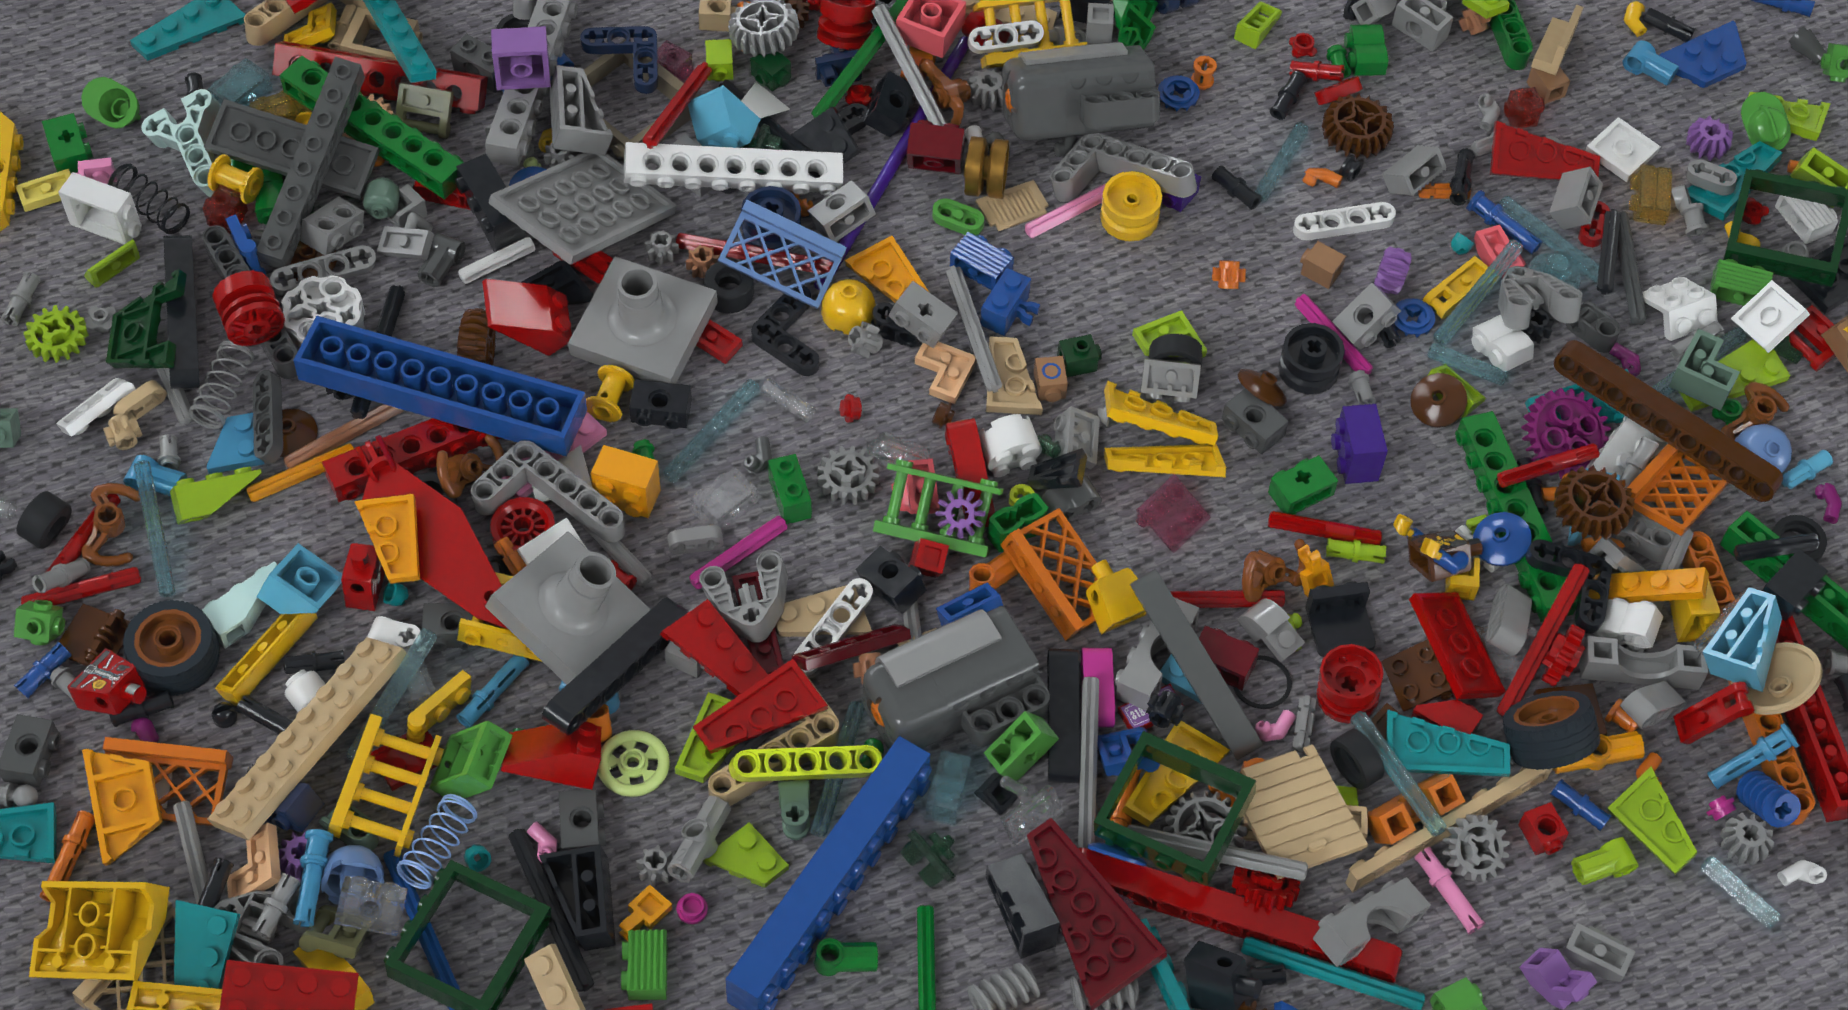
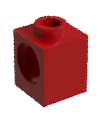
(929, 557)
(1543, 818)

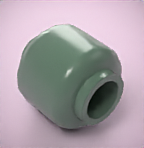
(381, 198)

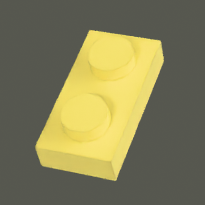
(42, 190)

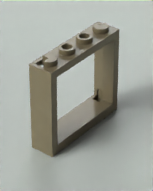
(667, 84)

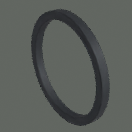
(1282, 699)

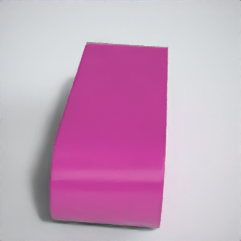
(1099, 664)

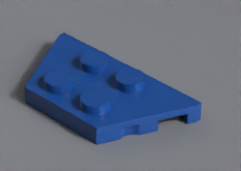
(1709, 56)

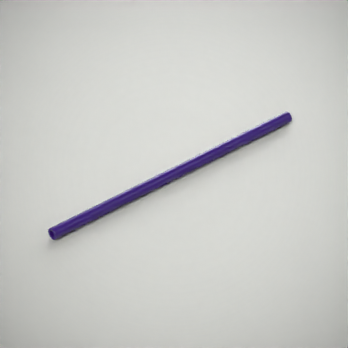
(900, 150)

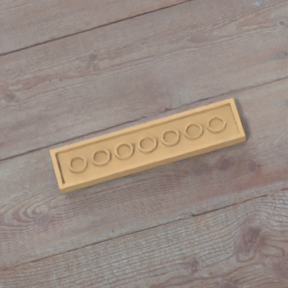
(307, 738)

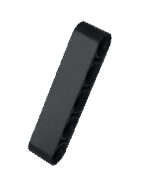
(1064, 715)

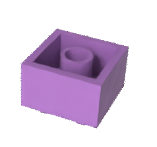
(520, 58)

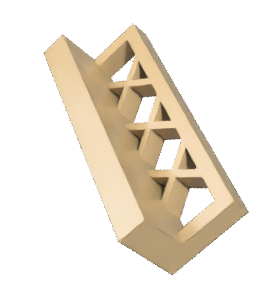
(1556, 42)

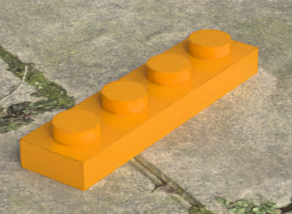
(1657, 585)

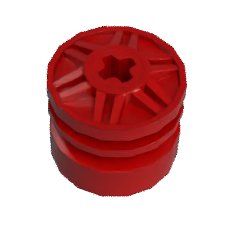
(845, 22)
(248, 308)
(1349, 682)

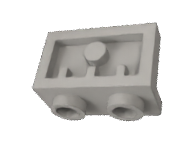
(1170, 379)
(1078, 430)

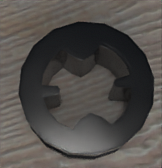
(1351, 168)

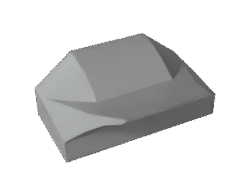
(1598, 953)

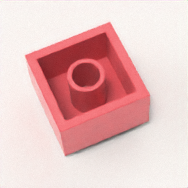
(931, 24)

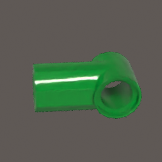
(849, 955)

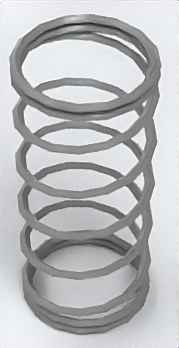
(213, 409)

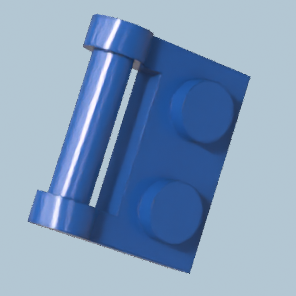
(244, 243)
(1115, 751)

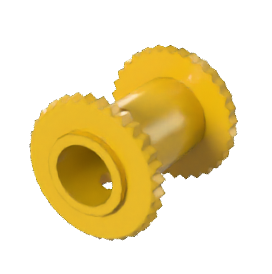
(236, 179)
(614, 382)

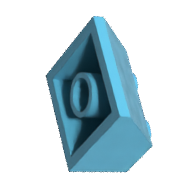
(722, 119)
(300, 583)

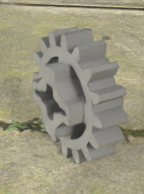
(848, 475)
(1464, 850)

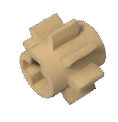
(122, 432)

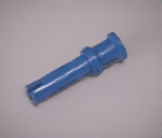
(1495, 215)

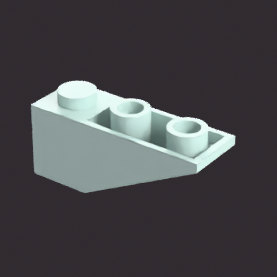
(238, 609)

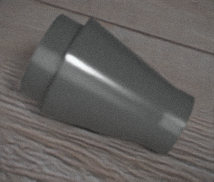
(1807, 45)

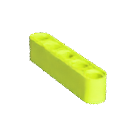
(790, 763)

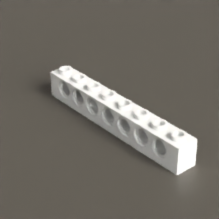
(719, 159)

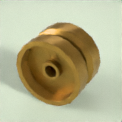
(986, 167)

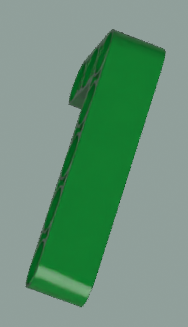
(1512, 37)

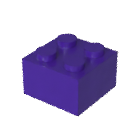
(1359, 444)

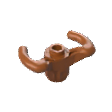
(947, 91)
(1758, 408)
(463, 468)
(106, 512)
(1265, 569)

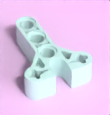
(189, 135)

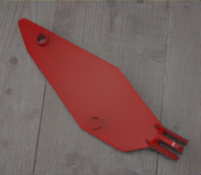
(447, 545)

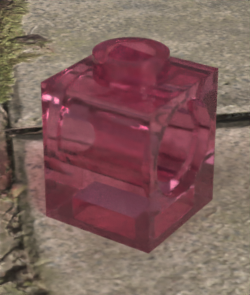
(675, 60)

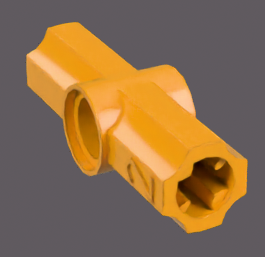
(1613, 749)

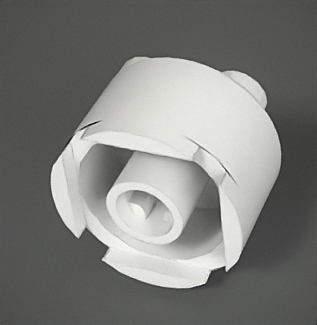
(1010, 444)

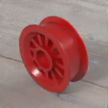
(519, 514)

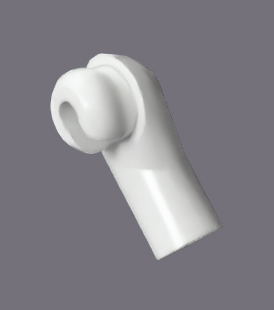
(1803, 871)

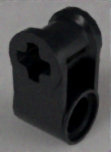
(890, 329)

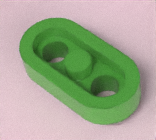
(959, 216)

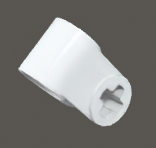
(393, 632)

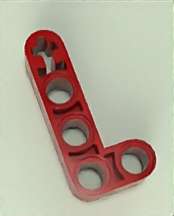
(967, 458)

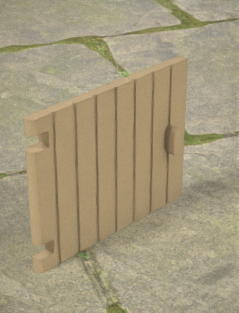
(1300, 810)

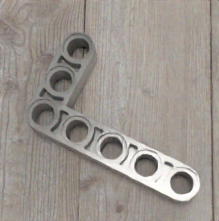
(1114, 156)
(551, 486)

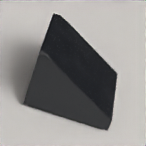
(995, 795)

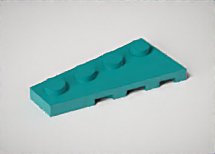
(186, 26)

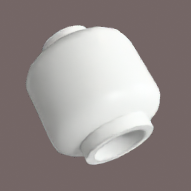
(302, 688)

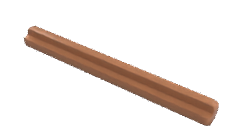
(341, 435)

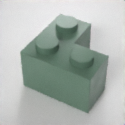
(1701, 375)

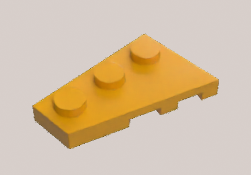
(885, 268)
(394, 534)

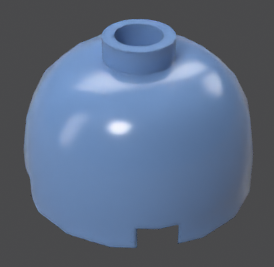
(1768, 443)
(351, 862)

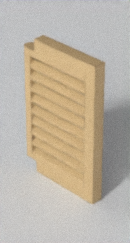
(1017, 206)

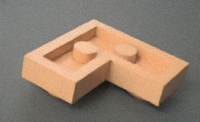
(952, 369)
(263, 864)

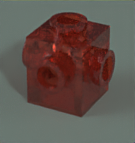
(1524, 107)
(222, 205)

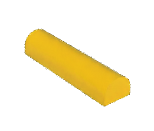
(264, 655)

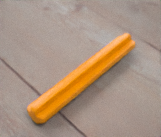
(293, 475)

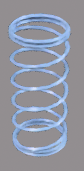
(459, 800)

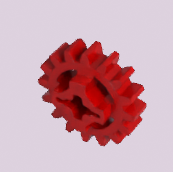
(1563, 655)
(1265, 888)

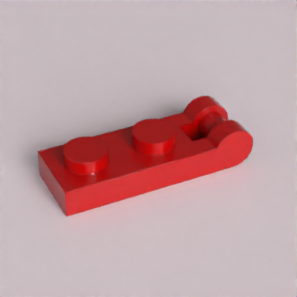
(1713, 712)

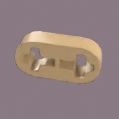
(141, 400)

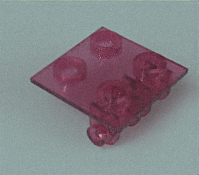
(1172, 513)

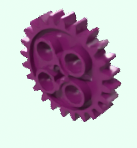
(1564, 432)

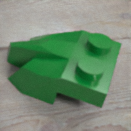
(1134, 21)

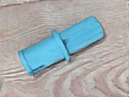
(1807, 469)

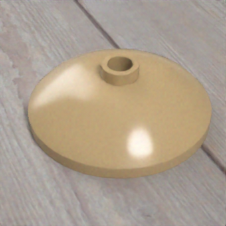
(1790, 682)

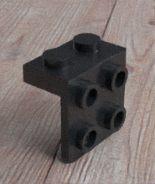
(1340, 616)

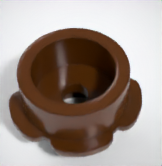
(943, 414)

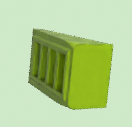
(1254, 26)

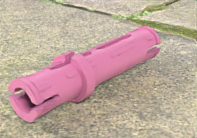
(1449, 890)

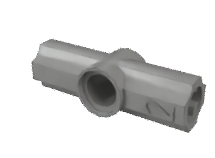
(699, 839)

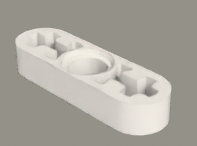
(985, 33)

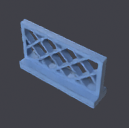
(789, 231)

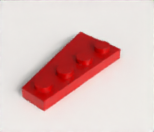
(1536, 157)
(716, 647)
(767, 705)

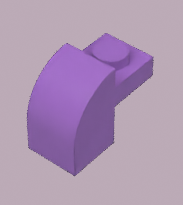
(1554, 979)

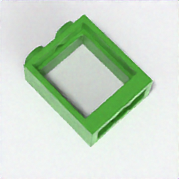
(473, 760)

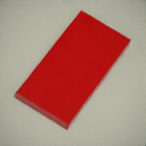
(1457, 645)

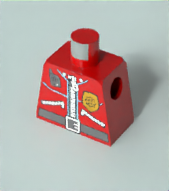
(107, 685)

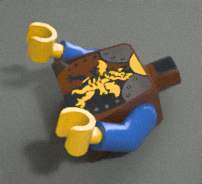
(1438, 553)

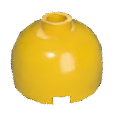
(847, 305)

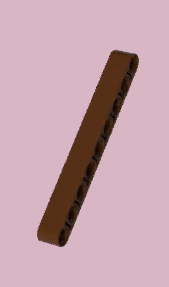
(1668, 421)

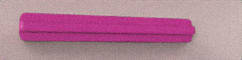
(1315, 315)
(743, 548)

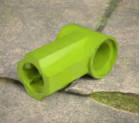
(1611, 859)

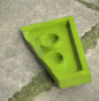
(1804, 118)

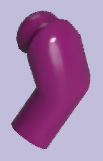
(1628, 358)
(1832, 499)
(145, 730)

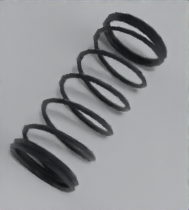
(167, 215)

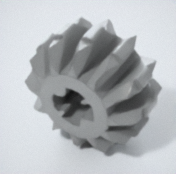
(986, 89)
(1752, 850)

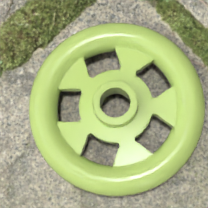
(628, 741)

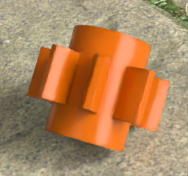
(1228, 274)

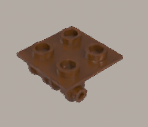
(93, 632)
(1416, 676)

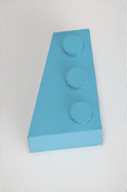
(1746, 640)

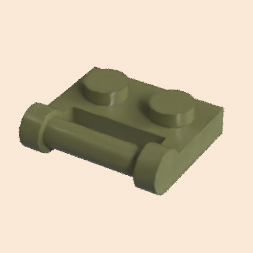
(427, 102)
(341, 940)

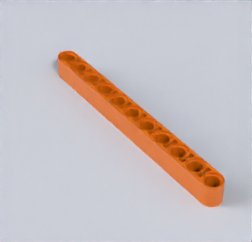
(1788, 763)

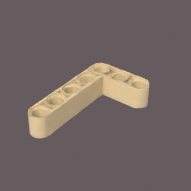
(275, 17)
(806, 732)

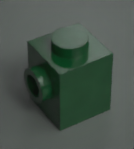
(771, 70)
(1079, 355)

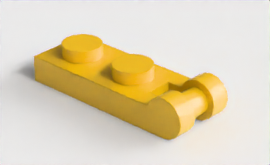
(1455, 287)
(438, 706)

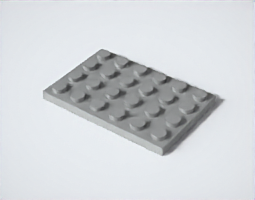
(581, 206)

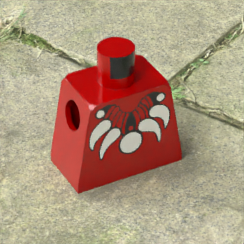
(362, 569)

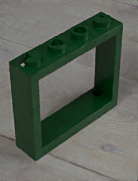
(1780, 262)
(1190, 765)
(511, 966)

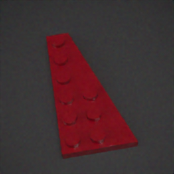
(1099, 928)

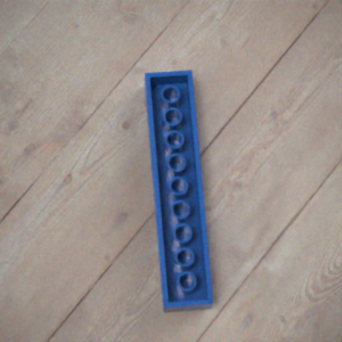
(440, 385)
(829, 878)

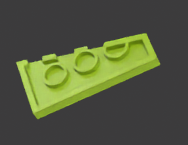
(1753, 365)

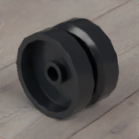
(1311, 358)

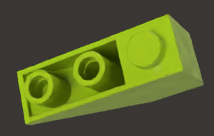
(201, 499)

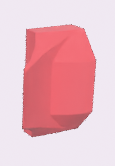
(1490, 243)
(914, 488)

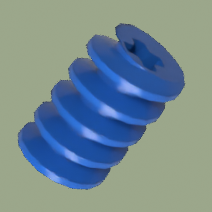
(1768, 799)

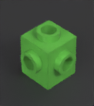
(1831, 62)
(39, 622)

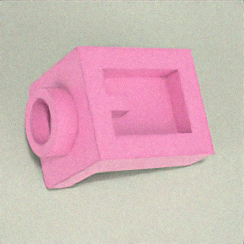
(97, 169)

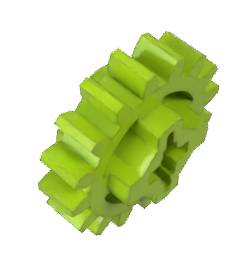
(56, 333)

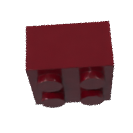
(935, 147)

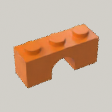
(1396, 817)

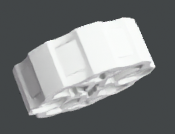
(329, 299)

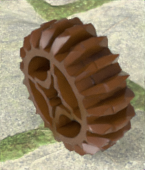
(1355, 131)
(475, 338)
(1579, 507)

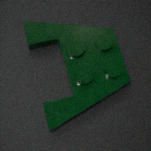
(136, 329)

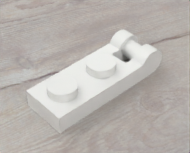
(95, 406)

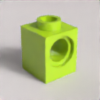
(719, 59)

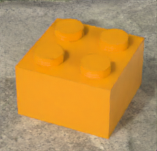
(627, 480)

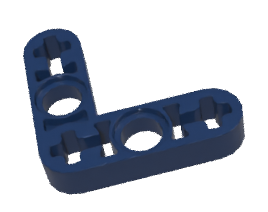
(638, 48)

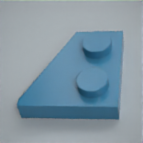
(234, 446)

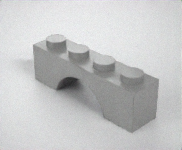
(1609, 661)
(1141, 676)
(1346, 934)

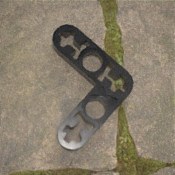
(778, 333)
(1589, 560)

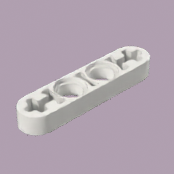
(1342, 217)
(828, 623)

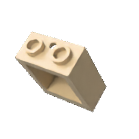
(358, 30)

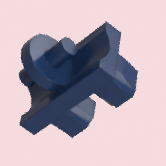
(832, 64)

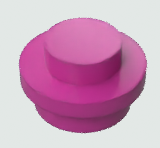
(1721, 807)
(692, 908)

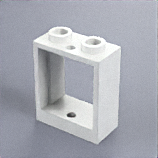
(100, 208)

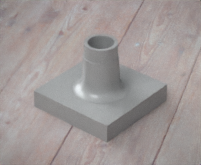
(643, 322)
(567, 606)

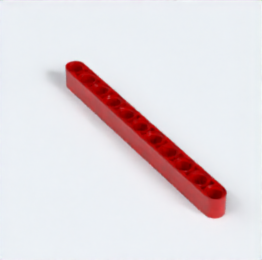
(1232, 915)

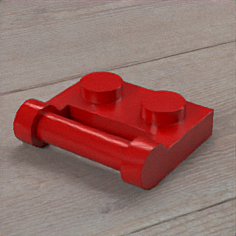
(1812, 329)

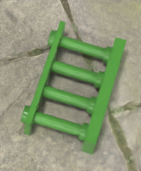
(891, 523)

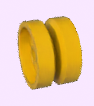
(1131, 206)

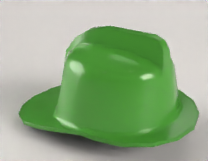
(110, 103)
(1765, 120)

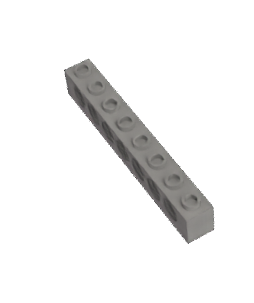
(520, 107)

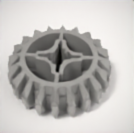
(763, 27)
(1213, 825)

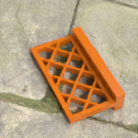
(1658, 476)
(1041, 580)
(178, 756)

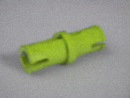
(1355, 551)

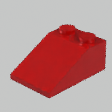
(528, 314)
(554, 756)

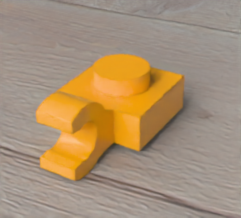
(1316, 571)
(645, 909)

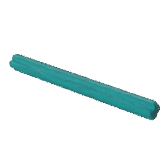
(1330, 973)

